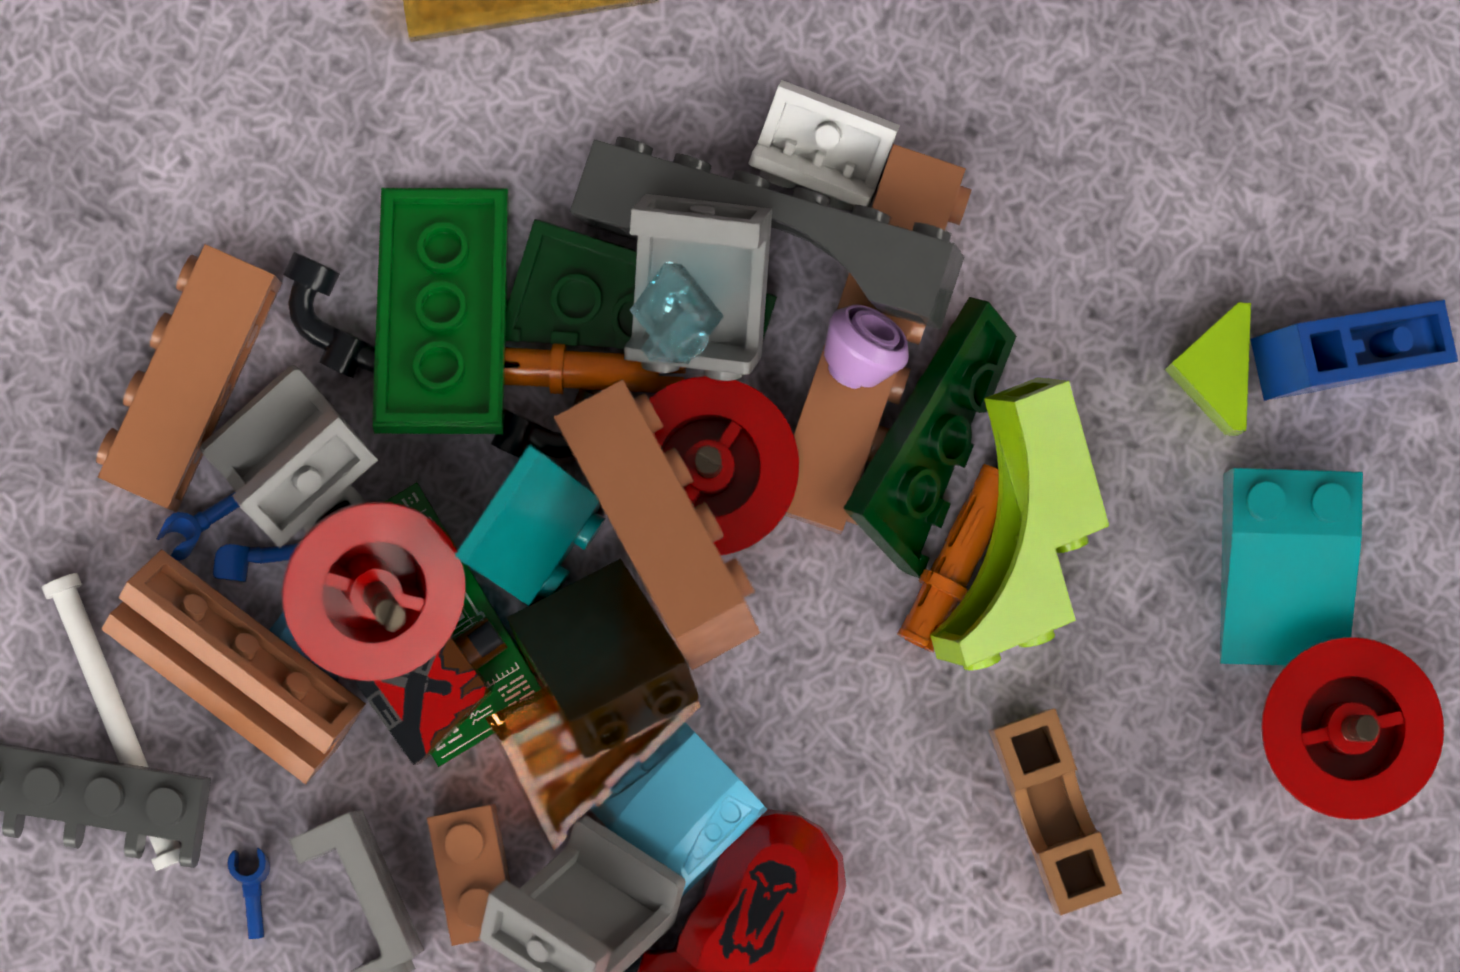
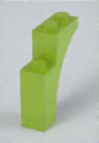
(1043, 509)

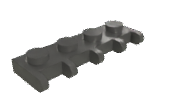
(103, 796)

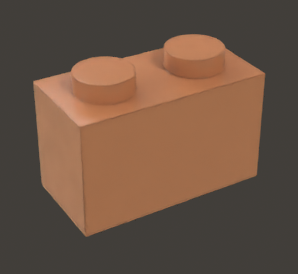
(468, 866)

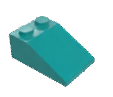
(532, 529)
(1287, 561)

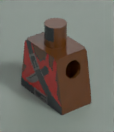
(437, 696)

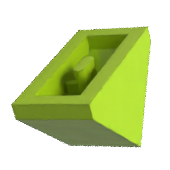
(1217, 370)

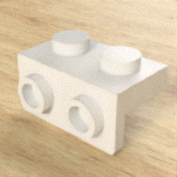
(823, 146)

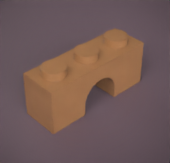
(1053, 812)

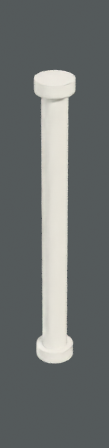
(104, 691)

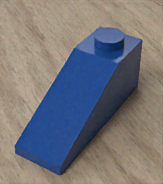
(1353, 349)

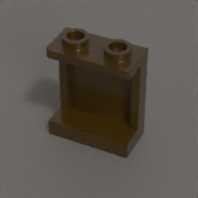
(604, 658)

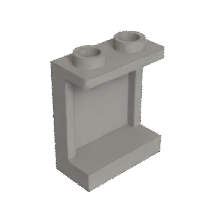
(726, 255)
(287, 455)
(372, 884)
(586, 907)

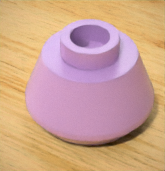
(864, 347)

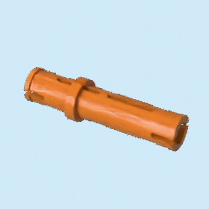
(580, 369)
(947, 579)

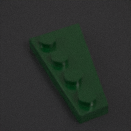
(576, 290)
(931, 437)

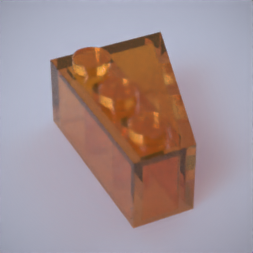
(552, 771)

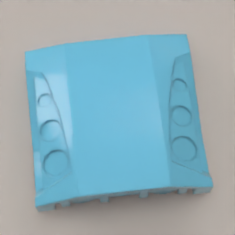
(681, 806)

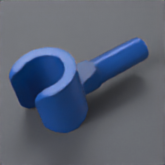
(193, 526)
(233, 560)
(251, 891)

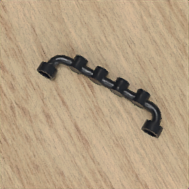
(347, 353)

